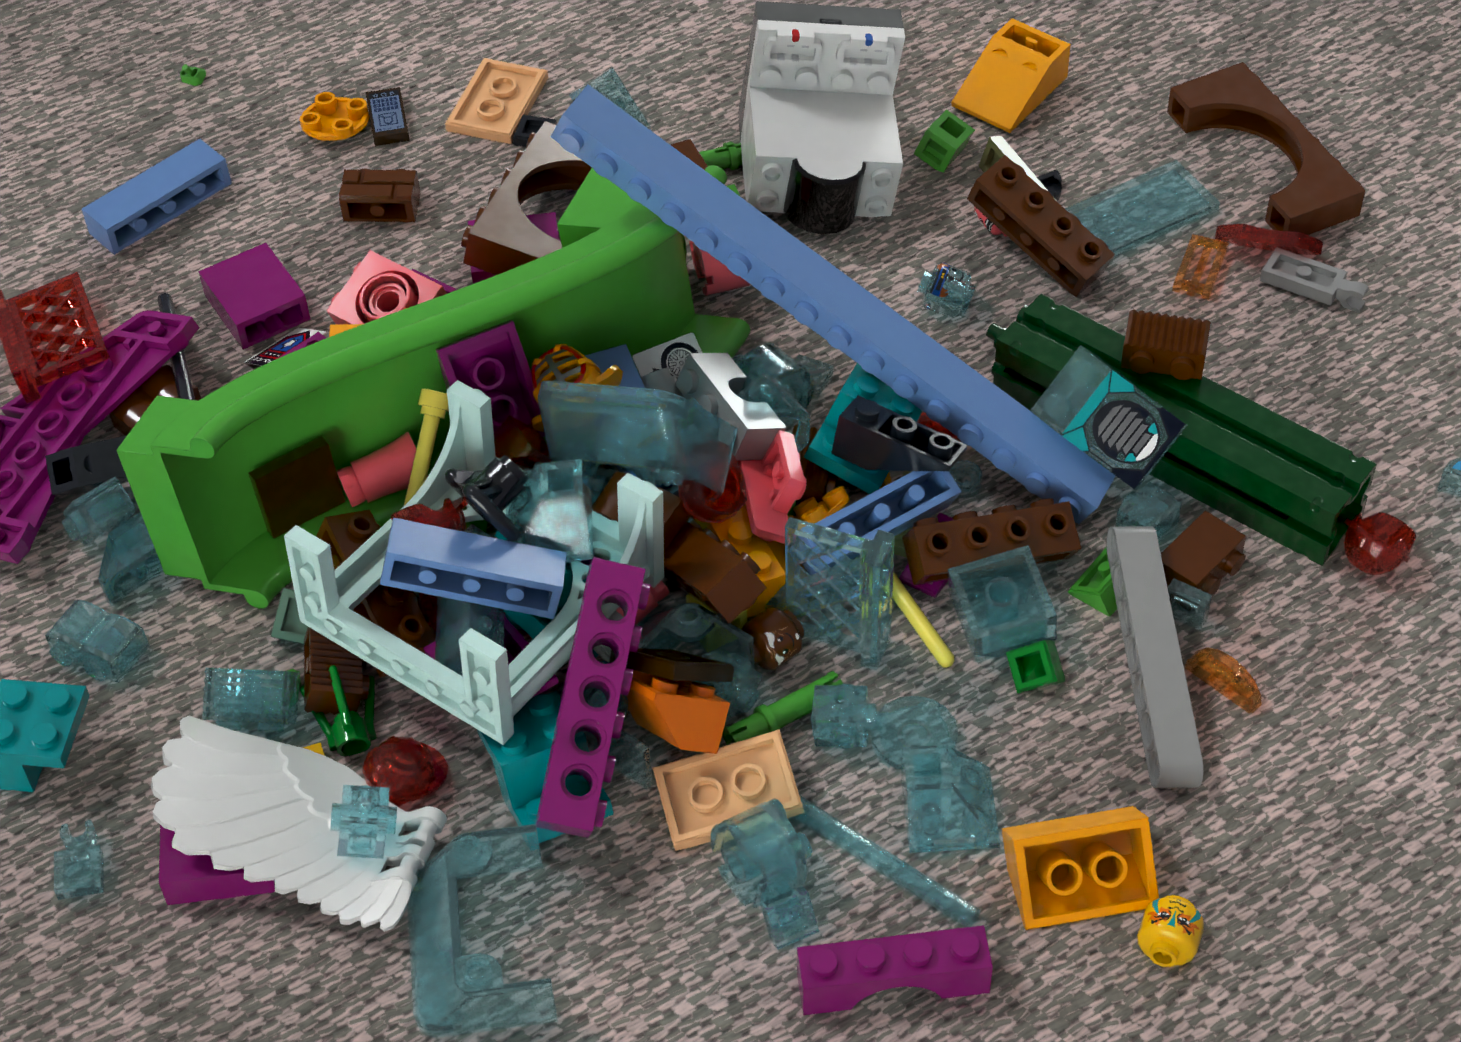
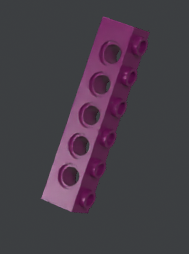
(604, 584)

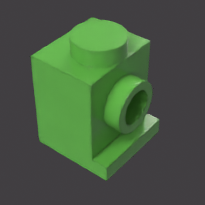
(944, 141)

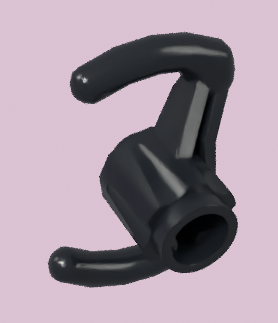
(491, 492)

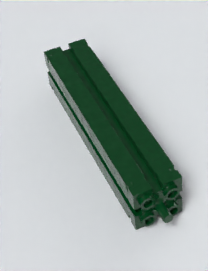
(1229, 454)

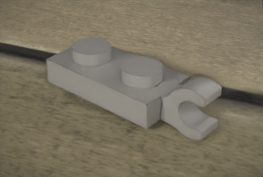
(1313, 280)

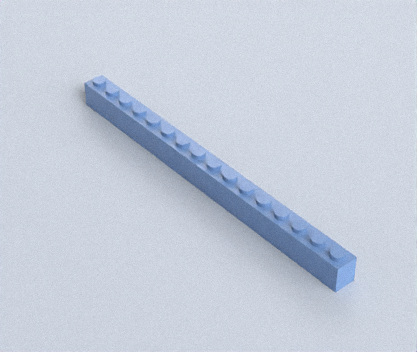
(830, 303)

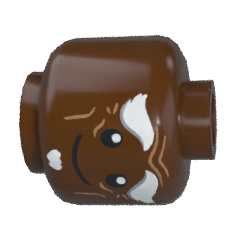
(776, 637)

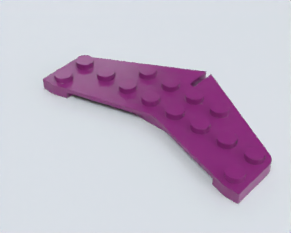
(68, 413)

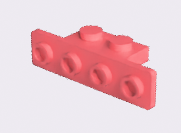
(773, 487)

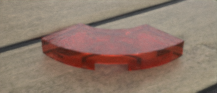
(1267, 239)

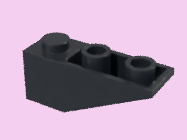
(891, 442)
(85, 467)

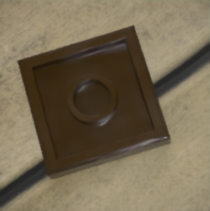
(297, 486)
(677, 665)

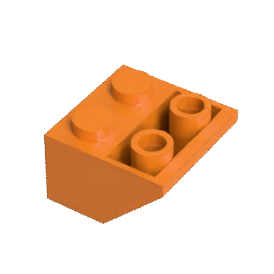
(678, 711)

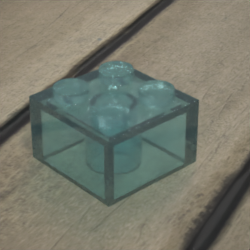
(1002, 603)

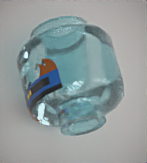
(946, 290)

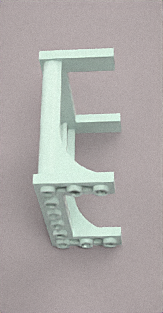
(490, 688)

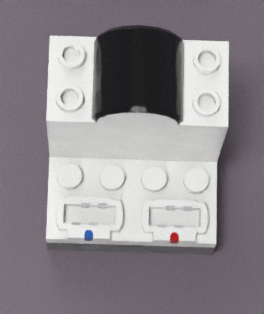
(821, 113)

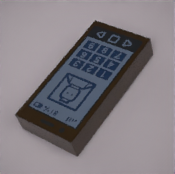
(387, 116)

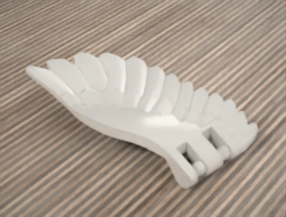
(270, 814)

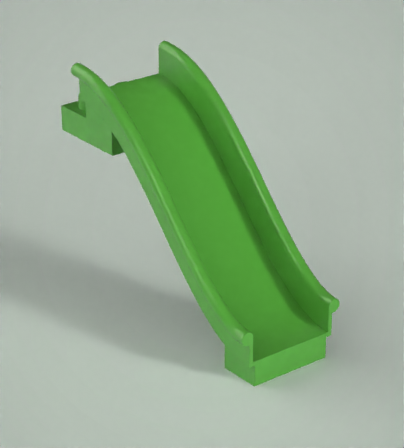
(190, 459)

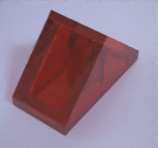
(520, 443)

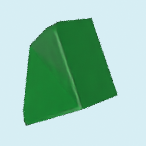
(1035, 666)

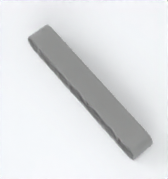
(1154, 658)

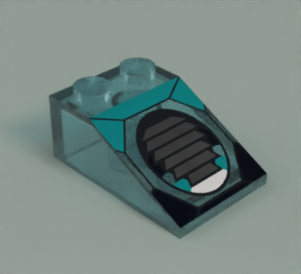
(1108, 417)

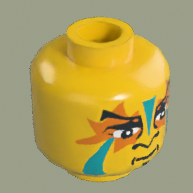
(1170, 929)

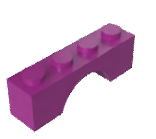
(846, 972)

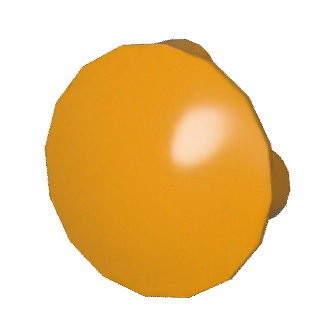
(334, 117)
(814, 512)

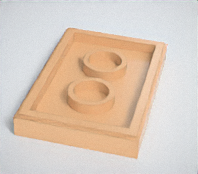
(496, 100)
(717, 786)

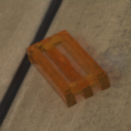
(1194, 286)

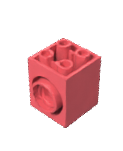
(380, 289)

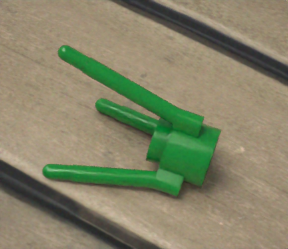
(349, 732)

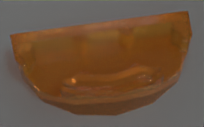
(1226, 677)

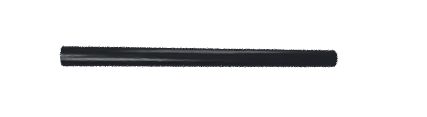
(178, 361)

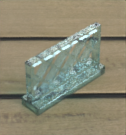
(870, 597)

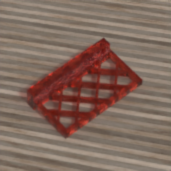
(22, 342)

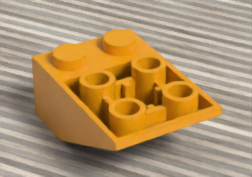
(1013, 75)

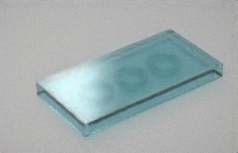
(1145, 207)

